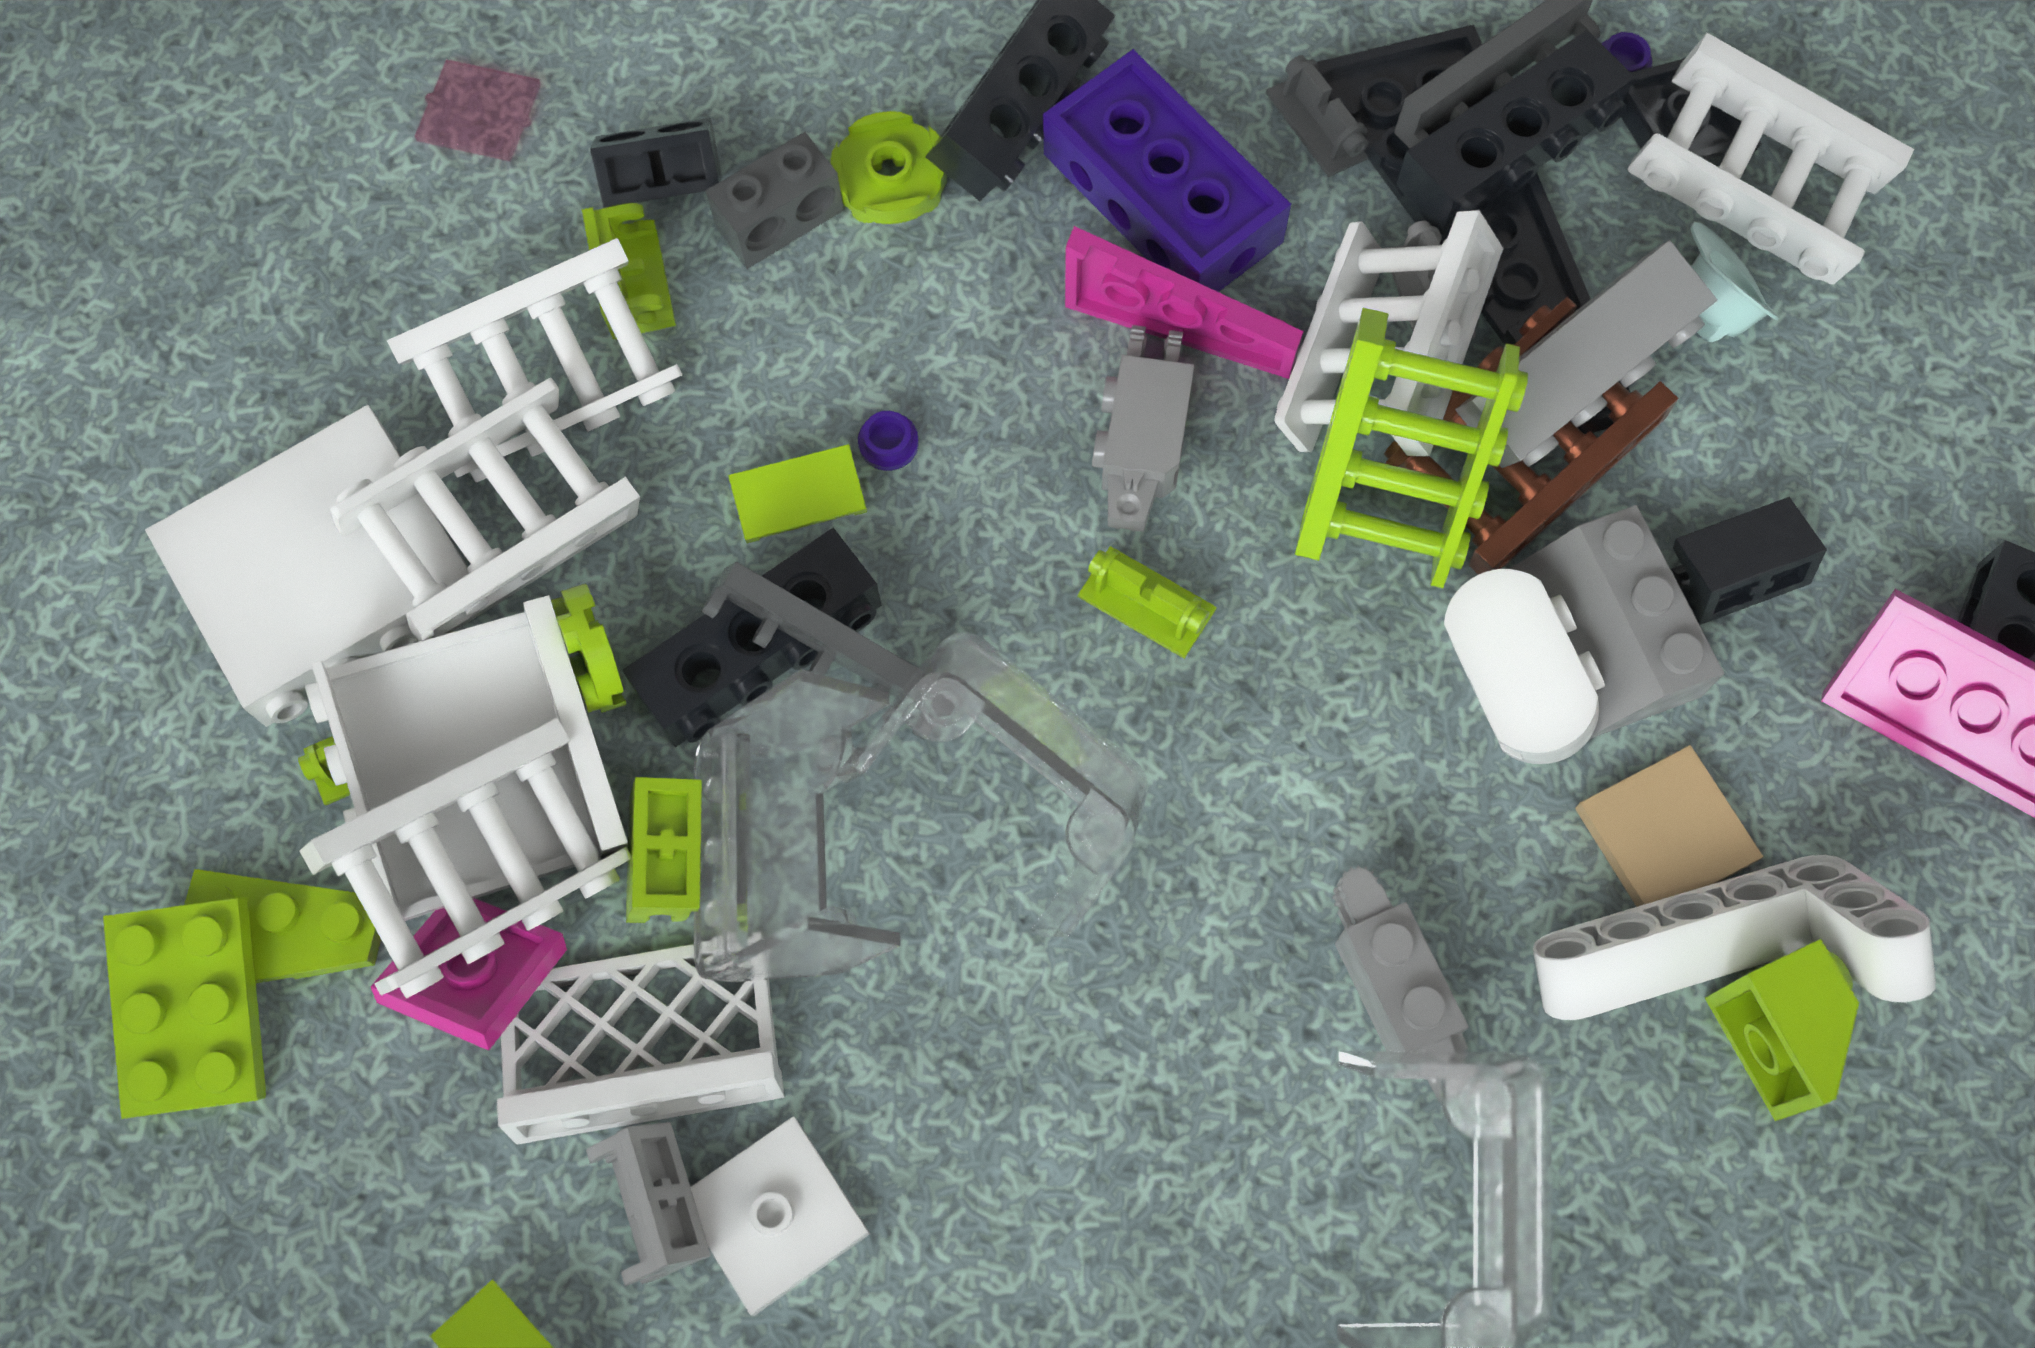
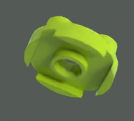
(882, 197)
(595, 664)

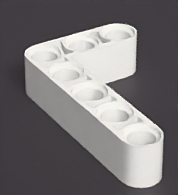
(1738, 928)

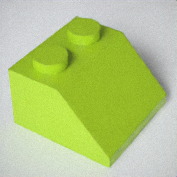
(1791, 1027)

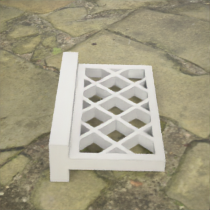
(632, 1093)

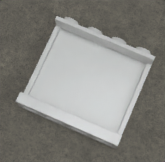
(281, 581)
(444, 703)

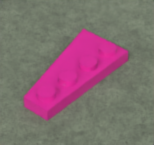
(1136, 291)

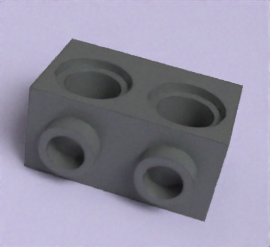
(775, 200)

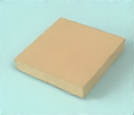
(1668, 829)

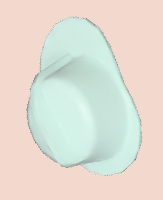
(1737, 294)

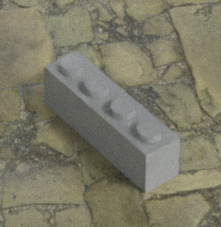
(1597, 347)

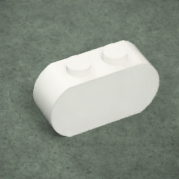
(1524, 665)

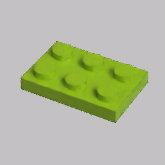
(184, 1007)

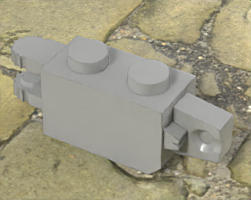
(1145, 429)
(1395, 971)

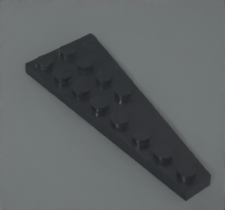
(1535, 257)

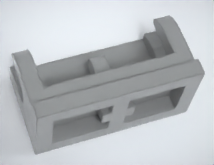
(654, 1199)

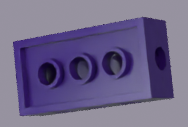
(1164, 175)

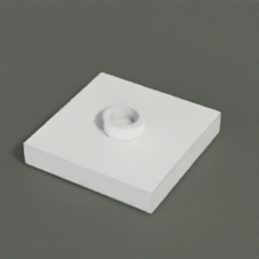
(775, 1216)

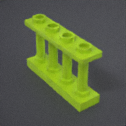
(1359, 413)

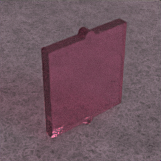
(478, 110)

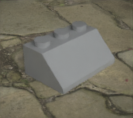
(1627, 617)

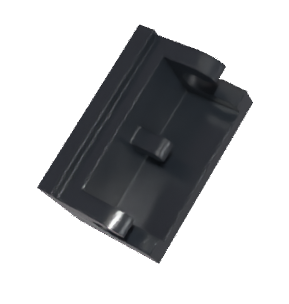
(1746, 560)

